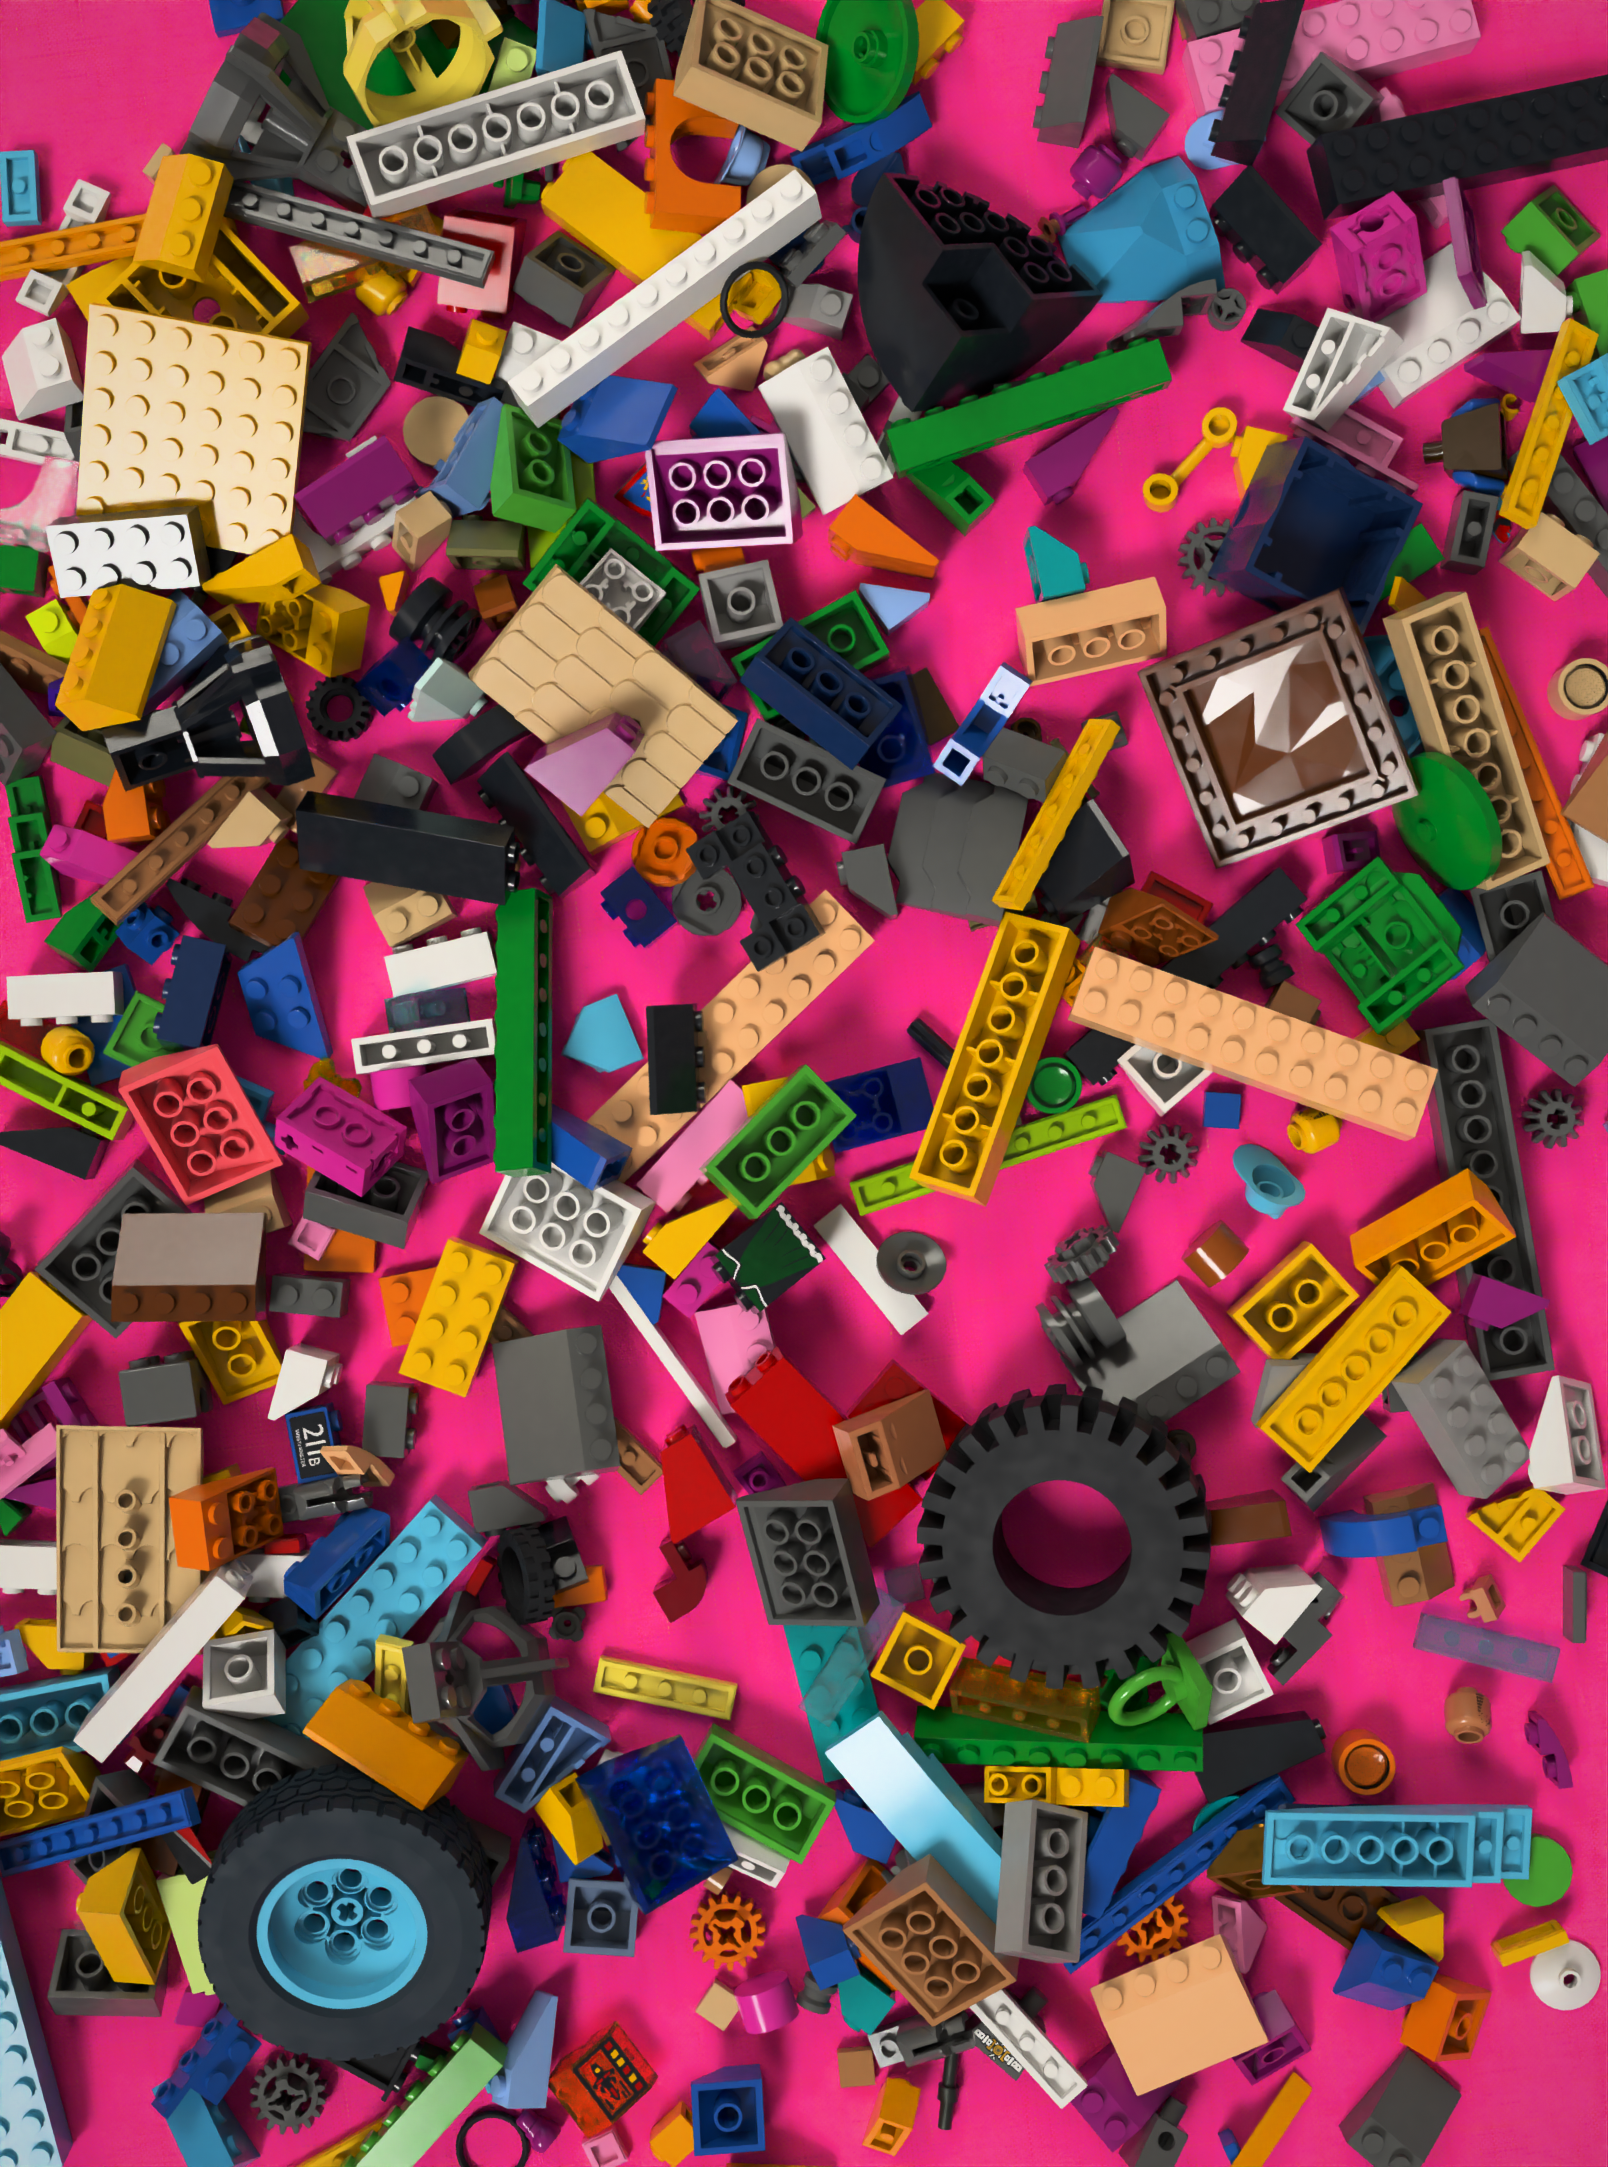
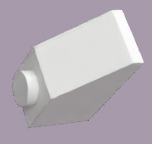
(1542, 297)

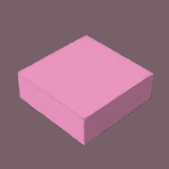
(312, 1238)
(605, 2148)

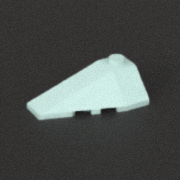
(445, 694)

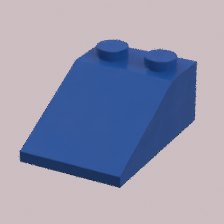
(616, 418)

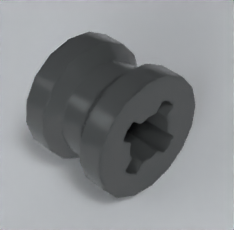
(1230, 302)
(814, 1999)

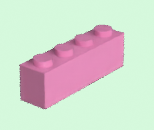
(679, 1166)

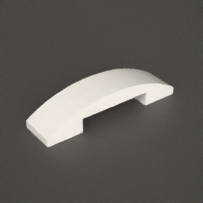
(48, 290)

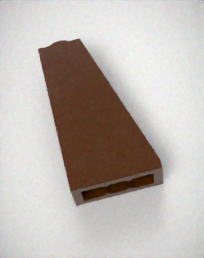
(1248, 1518)

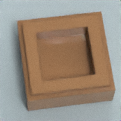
(856, 2066)

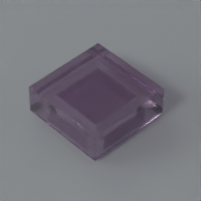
(904, 1583)

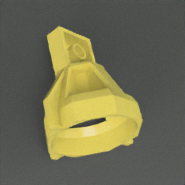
(392, 24)

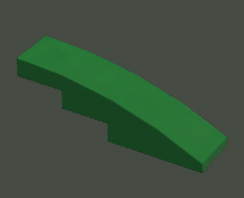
(29, 829)

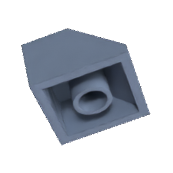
(600, 1918)

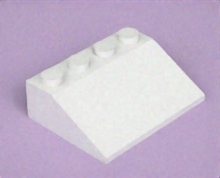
(1441, 329)
(567, 1227)

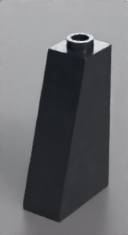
(1254, 1749)

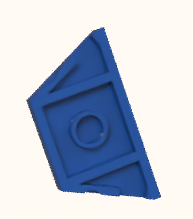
(284, 999)

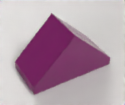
(1350, 851)

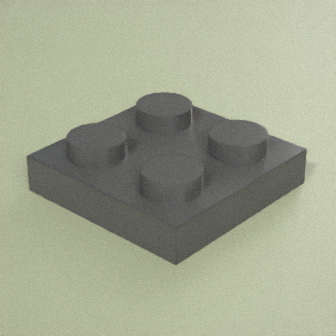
(819, 242)

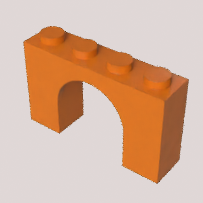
(674, 198)

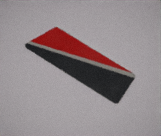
(188, 1853)

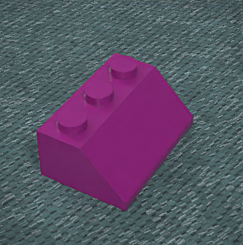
(357, 492)

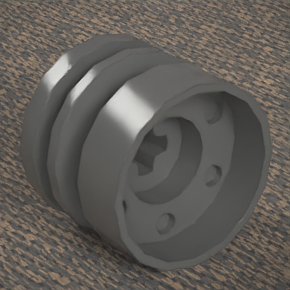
(1080, 1322)

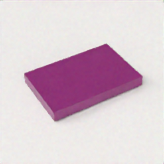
(1465, 243)

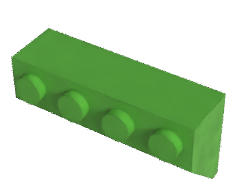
(762, 1793)

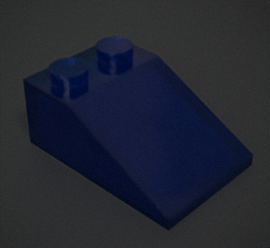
(904, 746)

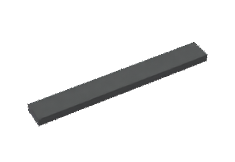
(359, 234)

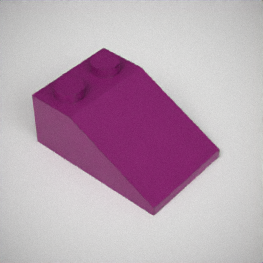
(454, 1118)
(1111, 2102)

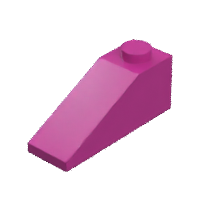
(84, 855)

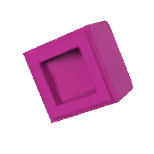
(196, 2008)

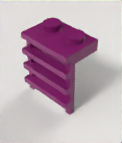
(65, 1404)

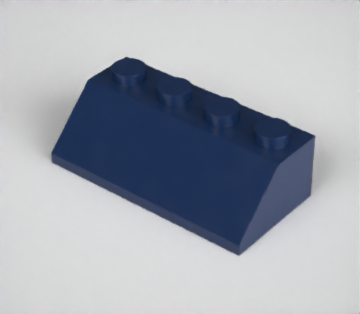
(820, 693)

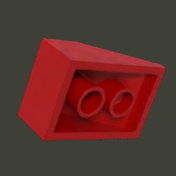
(896, 1383)

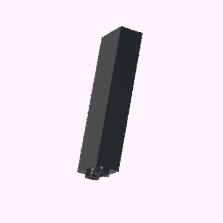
(407, 847)

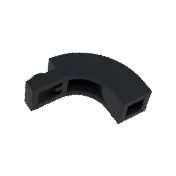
(478, 743)

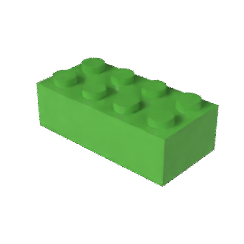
(777, 1142)

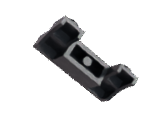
(765, 882)

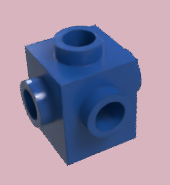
(148, 932)

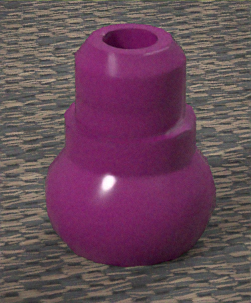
(538, 2129)

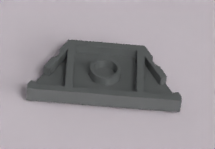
(641, 49)
(344, 384)

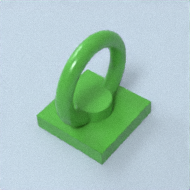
(1182, 1682)

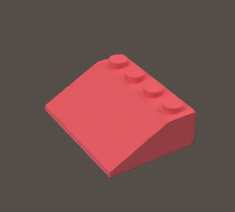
(198, 1121)

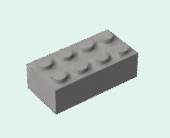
(1461, 1418)
(1041, 1882)

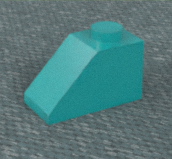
(865, 2000)

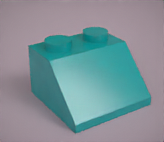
(1053, 567)

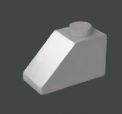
(818, 309)

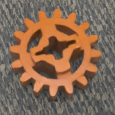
(1163, 1928)
(734, 1941)

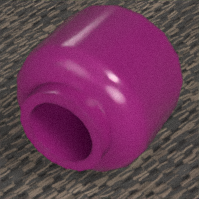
(1096, 171)

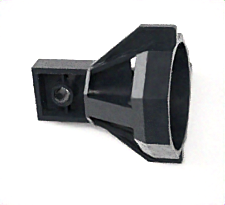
(205, 733)

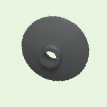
(912, 1251)

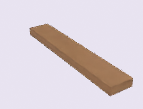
(173, 848)

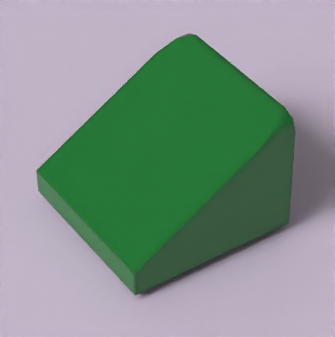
(12, 1515)

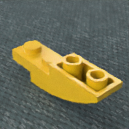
(1057, 1785)

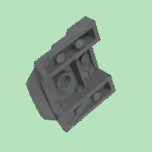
(955, 846)

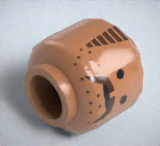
(1468, 1715)

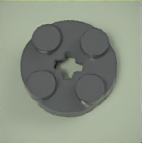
(712, 921)

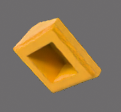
(394, 590)

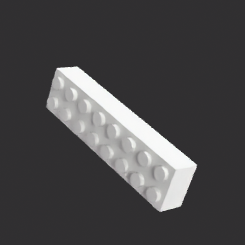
(497, 135)

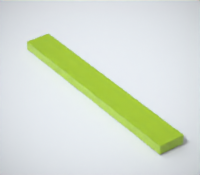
(1026, 1143)

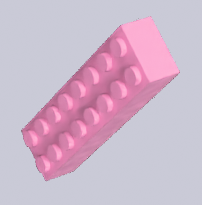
(1363, 35)

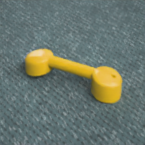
(1218, 431)

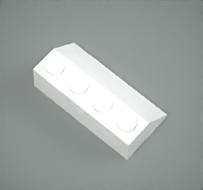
(825, 431)

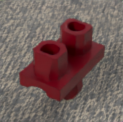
(146, 1742)

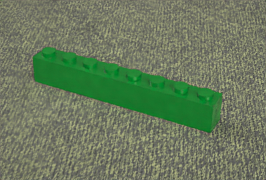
(1028, 407)
(524, 1035)
(1160, 1744)

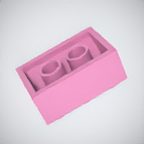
(732, 1344)

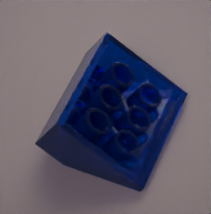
(657, 1821)

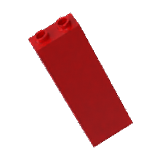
(798, 1425)

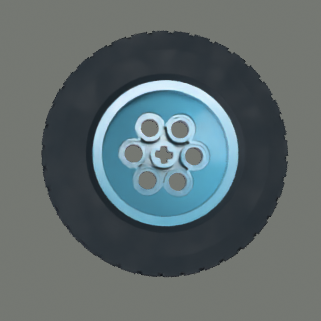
(297, 1971)

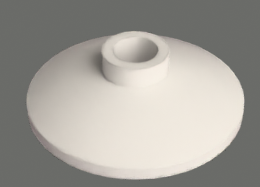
(1551, 1967)

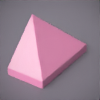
(1241, 1928)

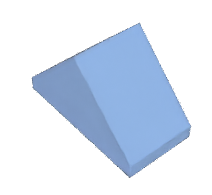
(892, 605)

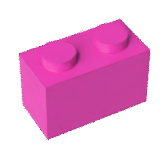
(694, 1282)

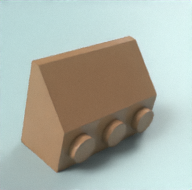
(1415, 1574)

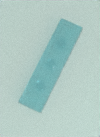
(1486, 1647)
(850, 1661)

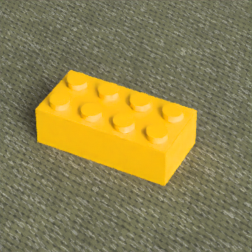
(458, 1316)

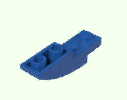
(863, 143)

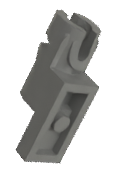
(323, 1497)
(1306, 1633)
(919, 2042)

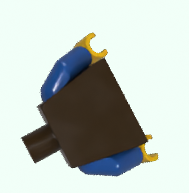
(1475, 445)

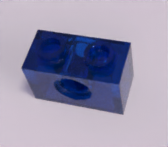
(392, 678)
(632, 888)

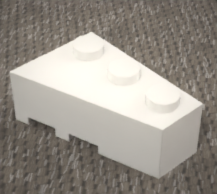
(1339, 366)

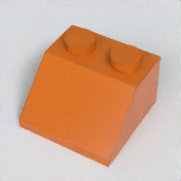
(1446, 2020)

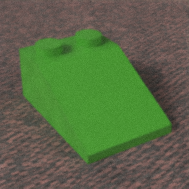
(531, 472)

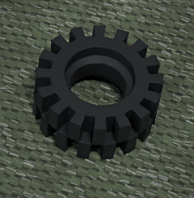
(318, 709)

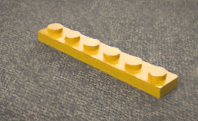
(1546, 427)
(1055, 814)

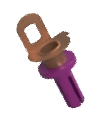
(1058, 223)

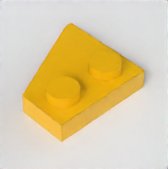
(1517, 1520)

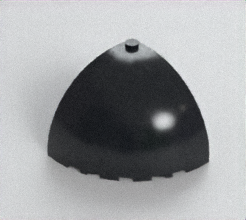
(959, 292)

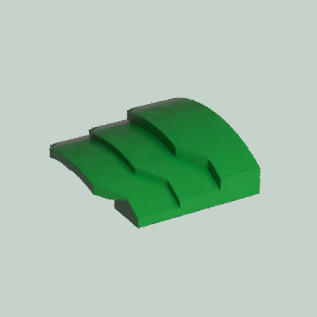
(590, 536)
(1386, 941)

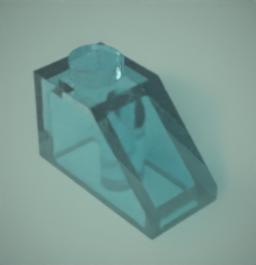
(426, 1009)

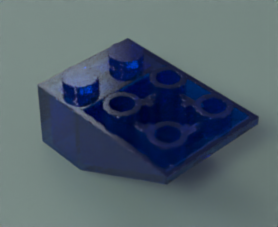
(886, 1103)
(534, 1905)

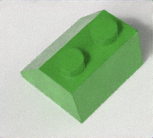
(1550, 231)

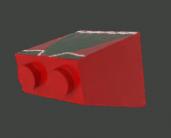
(693, 1483)

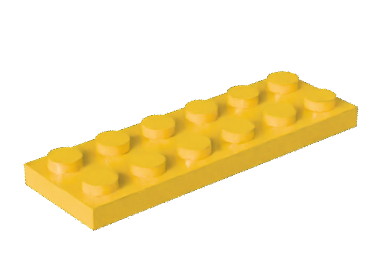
(1353, 1368)

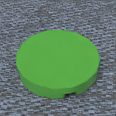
(1548, 1874)

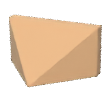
(734, 363)

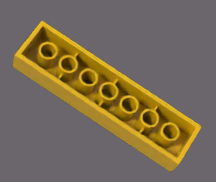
(995, 1058)

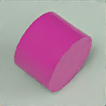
(391, 1086)
(766, 2002)

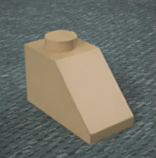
(420, 529)
(253, 822)

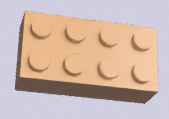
(1092, 631)

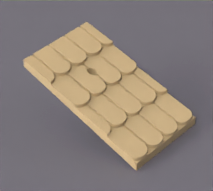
(577, 662)
(117, 1522)

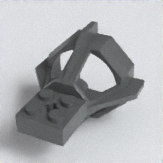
(300, 132)
(451, 1679)

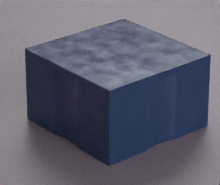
(1312, 529)

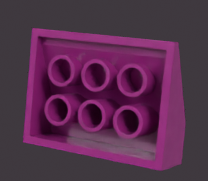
(723, 492)

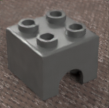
(165, 1389)

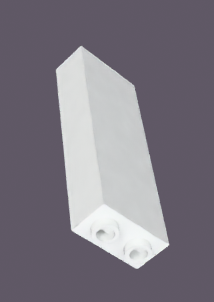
(164, 1659)

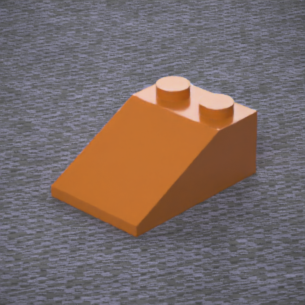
(877, 543)

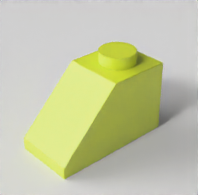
(54, 629)

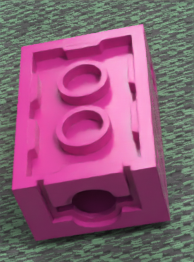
(1379, 258)
(340, 1136)

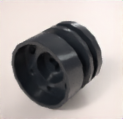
(430, 621)

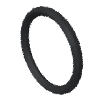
(724, 296)
(491, 2114)

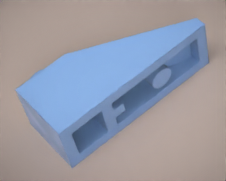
(526, 2070)

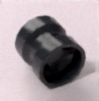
(1272, 969)

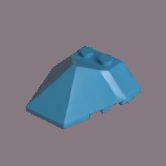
(1147, 237)

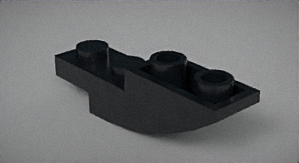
(213, 918)

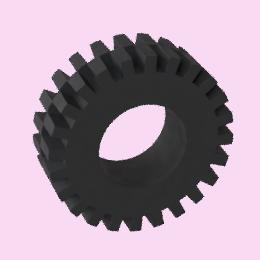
(1048, 1624)

